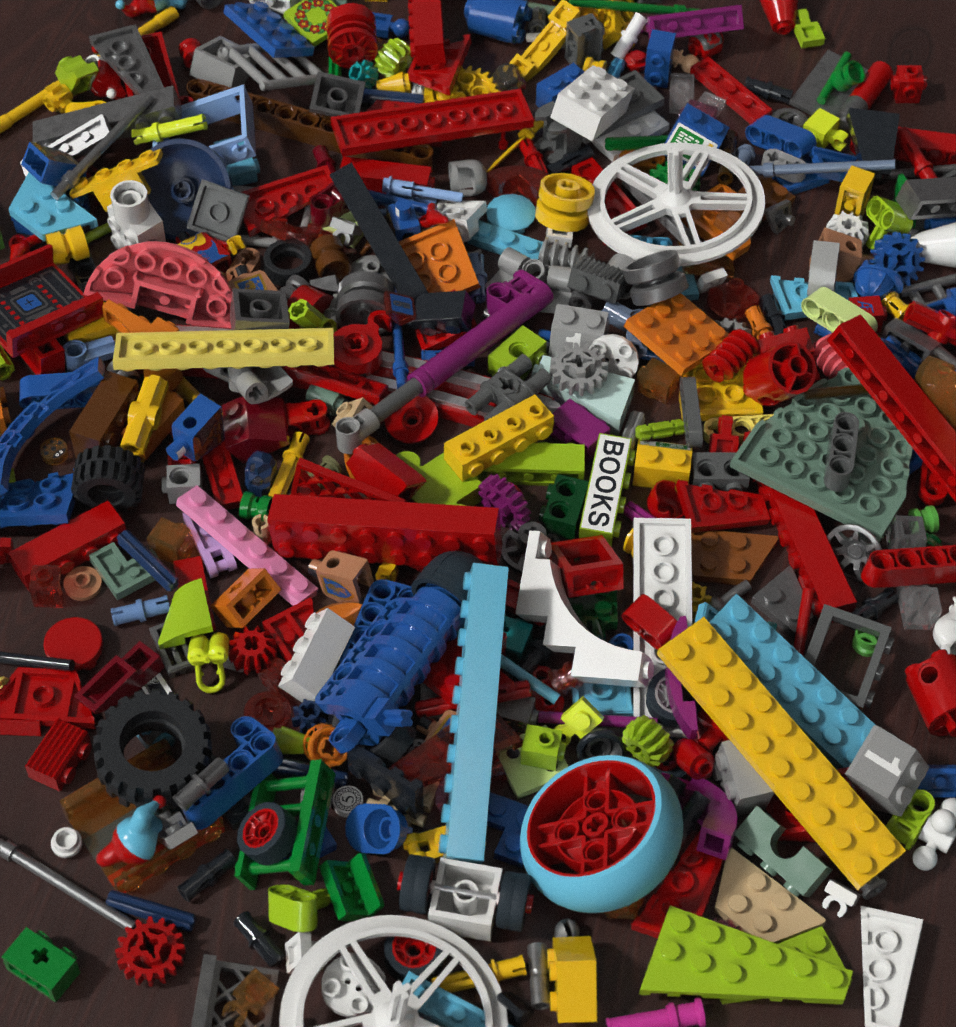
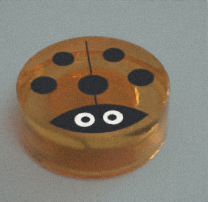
(54, 451)

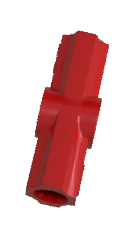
(938, 324)

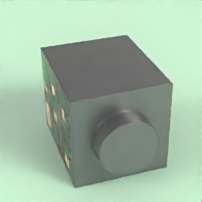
(519, 713)

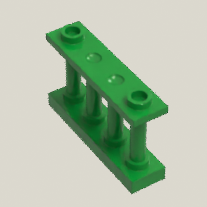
(310, 829)

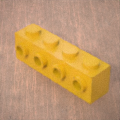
(498, 438)

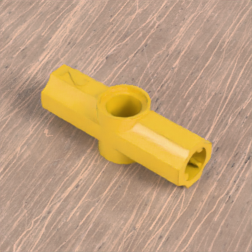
(144, 415)

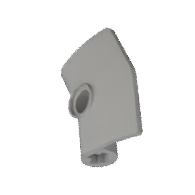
(554, 276)
(254, 383)

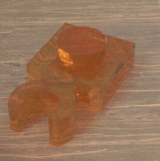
(252, 995)

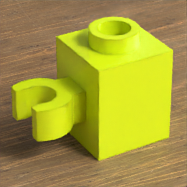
(825, 129)

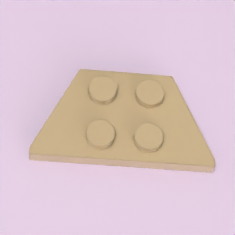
(760, 903)

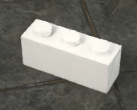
(315, 655)

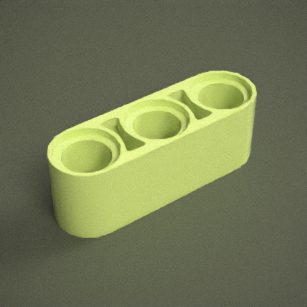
(832, 309)

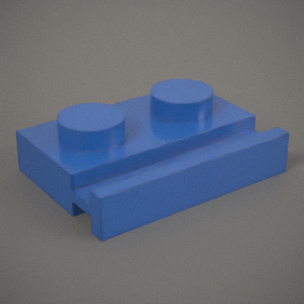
(823, 155)

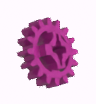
(503, 495)

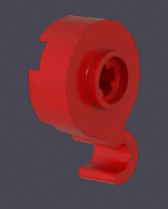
(359, 346)

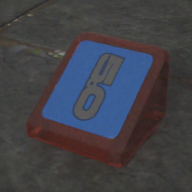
(399, 307)

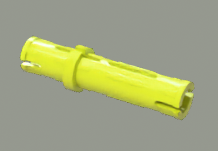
(169, 129)

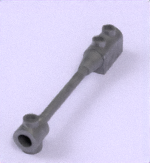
(917, 341)

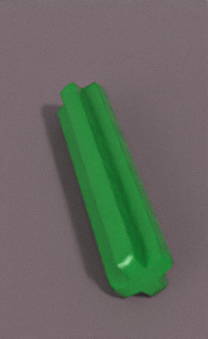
(633, 142)

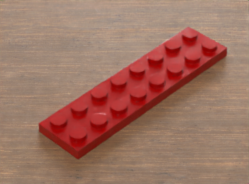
(431, 122)

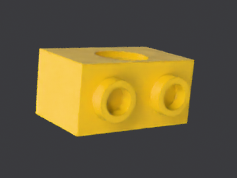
(855, 191)

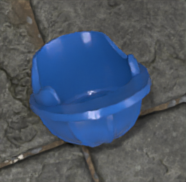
(876, 280)

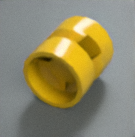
(68, 245)

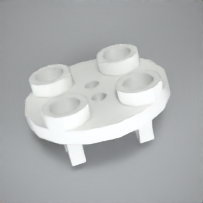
(619, 348)
(344, 997)

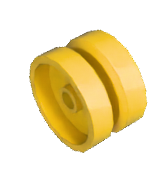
(564, 202)

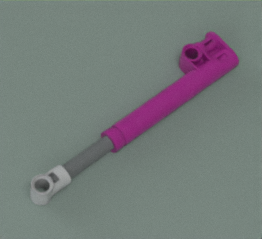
(509, 307)

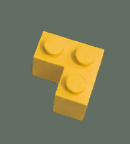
(574, 972)

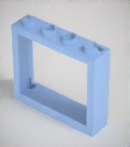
(223, 106)

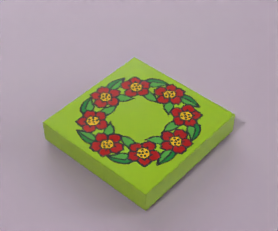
(310, 19)

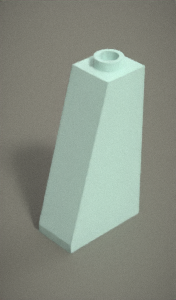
(607, 403)

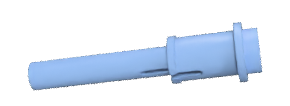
(396, 187)

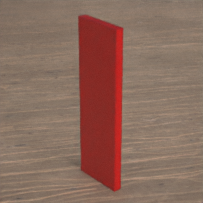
(20, 727)

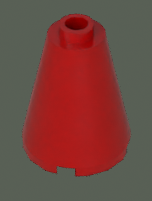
(781, 14)

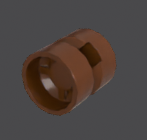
(330, 257)

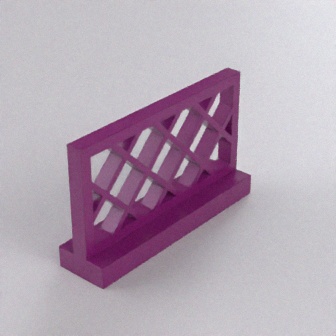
(697, 21)

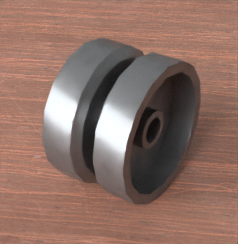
(655, 277)
(360, 296)

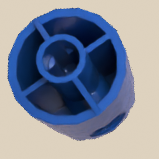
(498, 18)

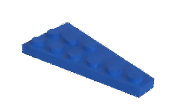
(38, 502)

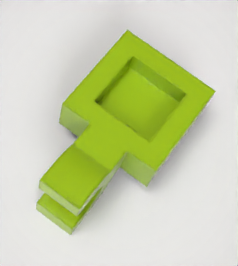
(807, 32)

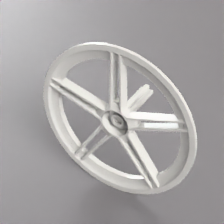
(677, 201)
(401, 1005)

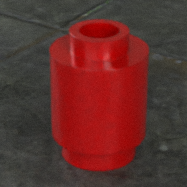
(693, 758)

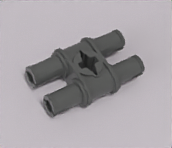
(507, 388)

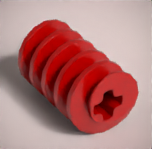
(730, 355)

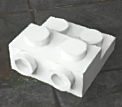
(465, 215)

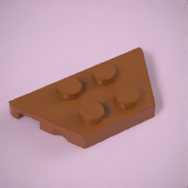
(729, 556)

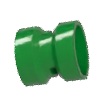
(848, 76)
(253, 505)

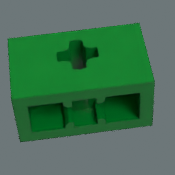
(28, 960)

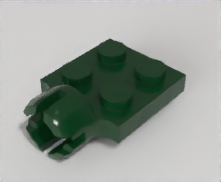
(597, 611)

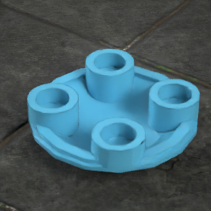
(511, 212)

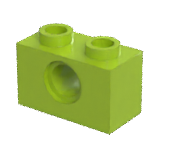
(520, 342)

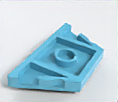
(44, 214)

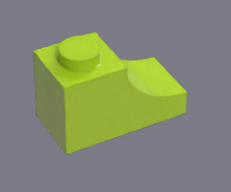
(76, 74)

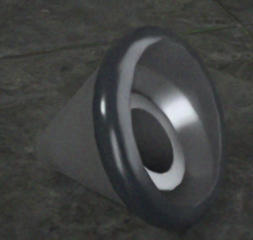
(600, 743)

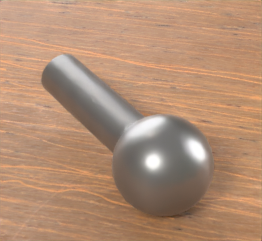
(719, 602)

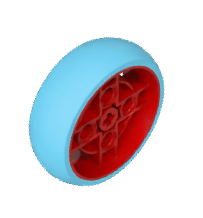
(601, 834)

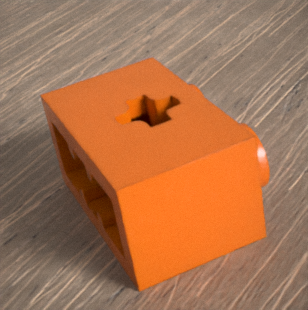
(245, 597)

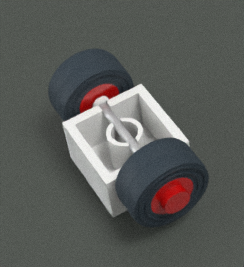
(465, 895)

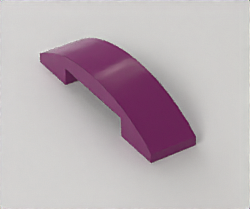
(682, 710)

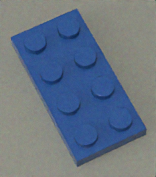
(268, 30)

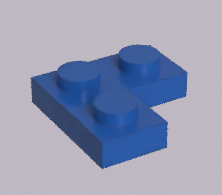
(507, 817)

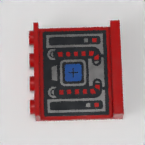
(40, 302)

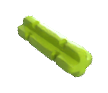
(659, 430)

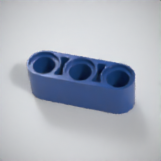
(777, 134)
(37, 388)

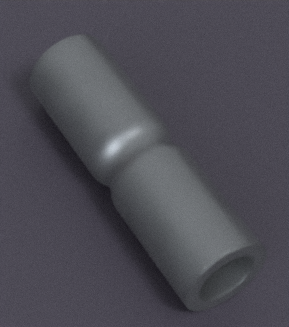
(538, 971)

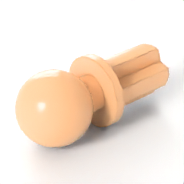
(685, 61)

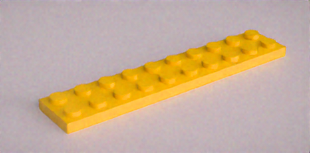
(781, 753)

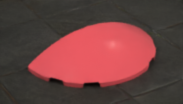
(165, 280)

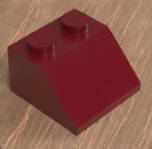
(254, 427)

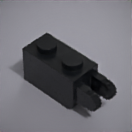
(443, 313)

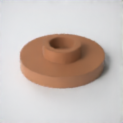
(82, 583)

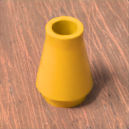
(397, 82)

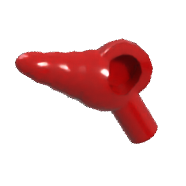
(432, 217)
(21, 245)

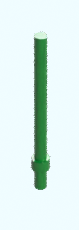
(630, 6)

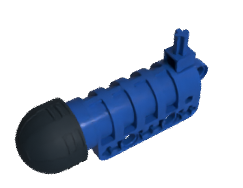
(396, 655)

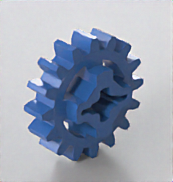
(906, 254)

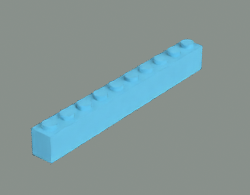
(475, 714)

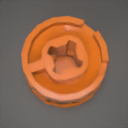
(320, 746)

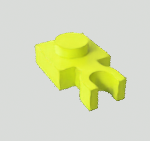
(579, 719)

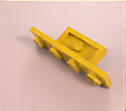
(106, 179)

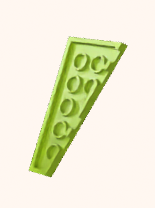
(727, 963)

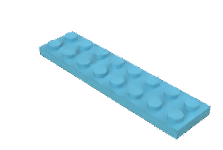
(795, 683)

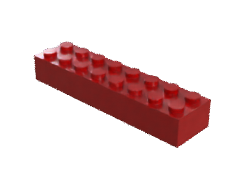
(382, 529)

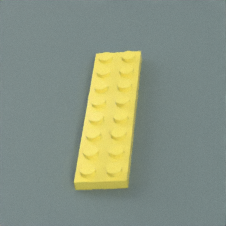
(224, 349)

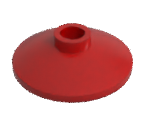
(419, 408)

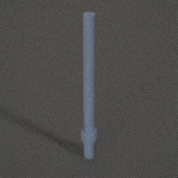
(769, 170)

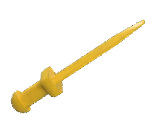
(523, 134)

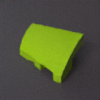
(186, 615)

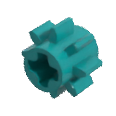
(364, 72)

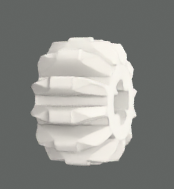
(850, 225)

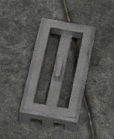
(180, 666)

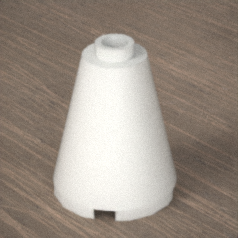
(938, 245)

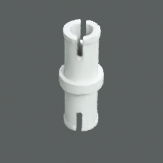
(629, 36)

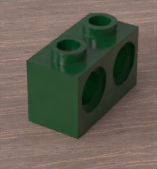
(567, 501)

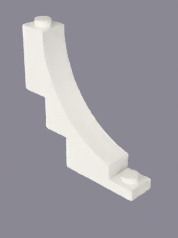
(545, 601)

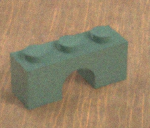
(760, 836)

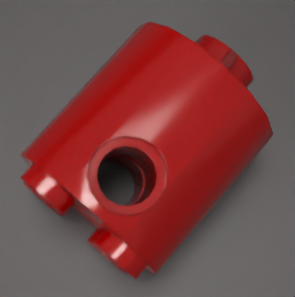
(779, 373)
(935, 691)

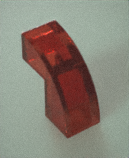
(515, 178)

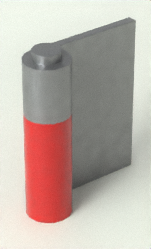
(838, 103)

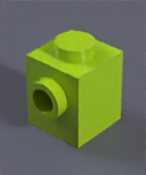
(542, 747)

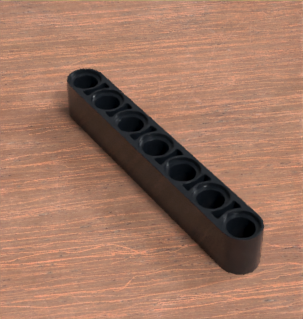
(377, 232)

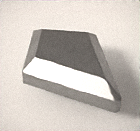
(779, 216)

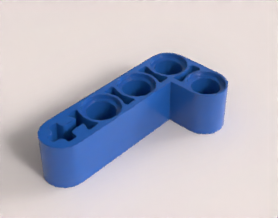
(373, 605)
(248, 765)

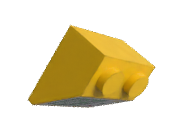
(660, 462)

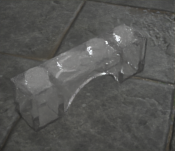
(918, 603)

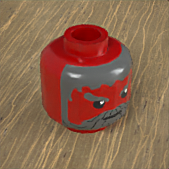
(706, 44)

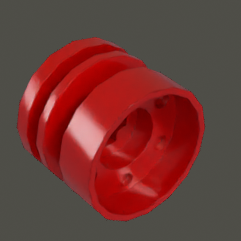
(351, 34)

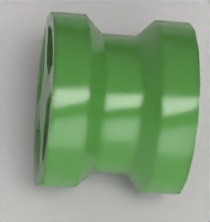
(929, 516)
(863, 647)

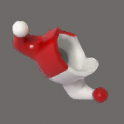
(107, 81)

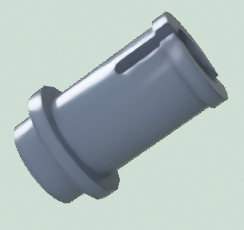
(745, 153)

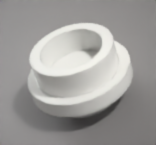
(66, 842)

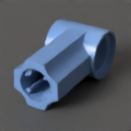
(79, 353)

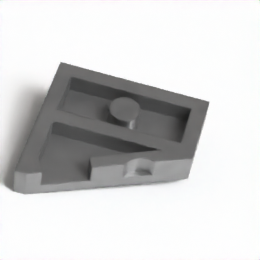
(781, 600)

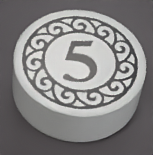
(346, 799)

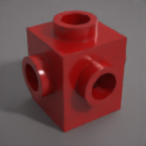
(908, 83)

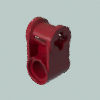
(327, 205)

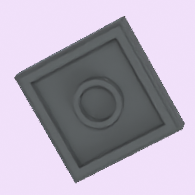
(218, 211)

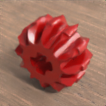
(252, 650)

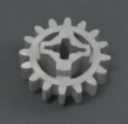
(578, 369)

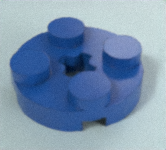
(909, 361)

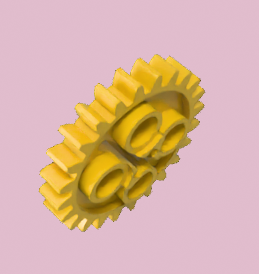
(467, 84)

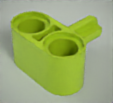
(887, 217)
(296, 907)

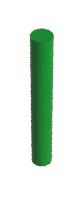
(828, 87)

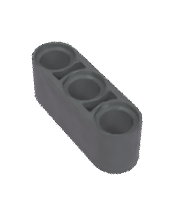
(841, 451)

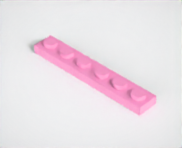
(245, 544)

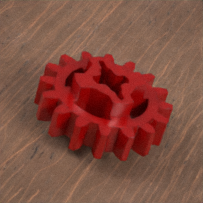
(137, 958)

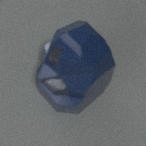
(260, 473)

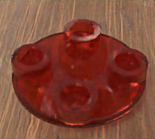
(732, 299)

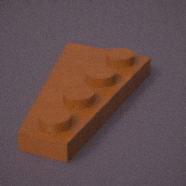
(773, 194)

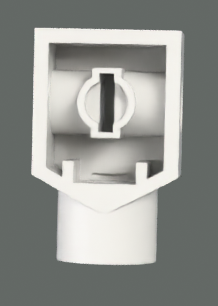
(132, 215)

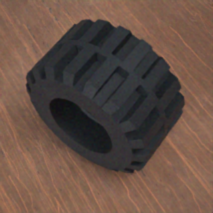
(108, 475)

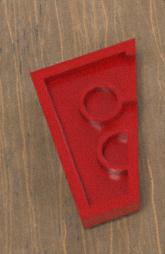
(720, 509)

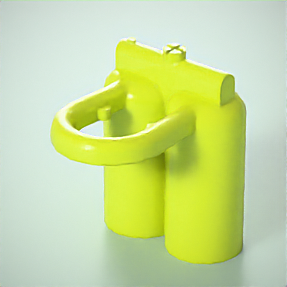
(206, 651)

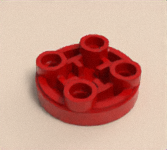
(75, 640)

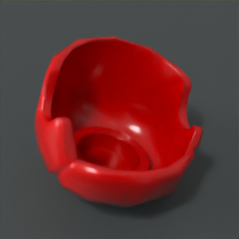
(664, 501)

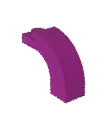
(717, 821)

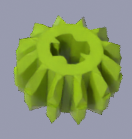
(393, 57)
(647, 741)

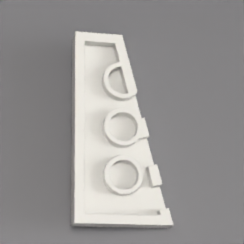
(888, 963)

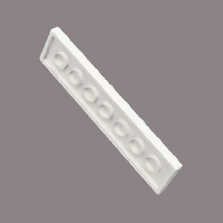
(664, 574)

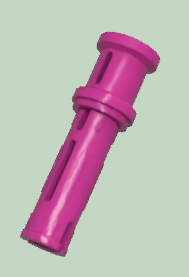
(672, 1016)

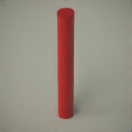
(803, 620)

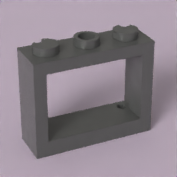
(862, 624)

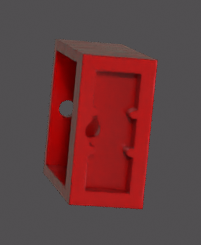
(595, 563)

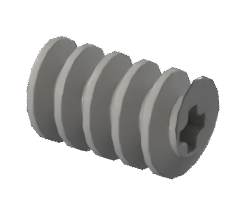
(560, 256)

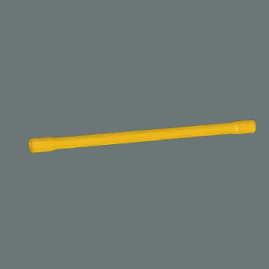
(7, 120)

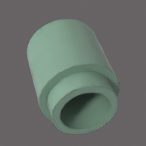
(331, 398)

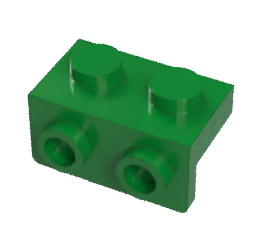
(352, 888)

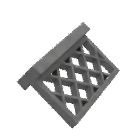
(207, 992)

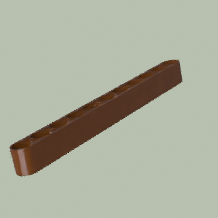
(306, 126)

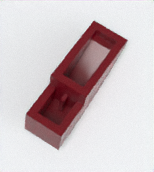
(120, 678)

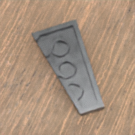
(128, 58)

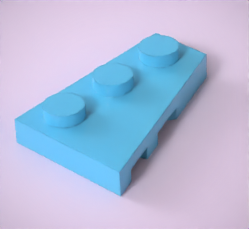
(791, 294)

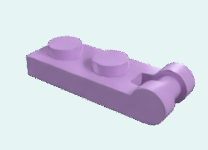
(209, 549)

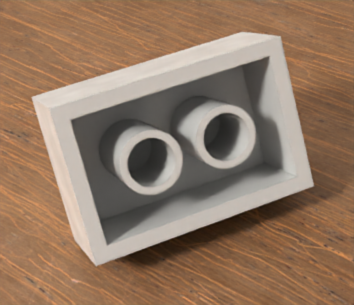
(592, 102)

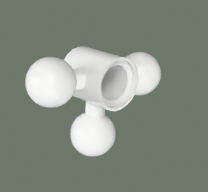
(938, 834)

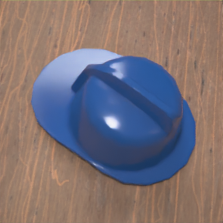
(376, 828)

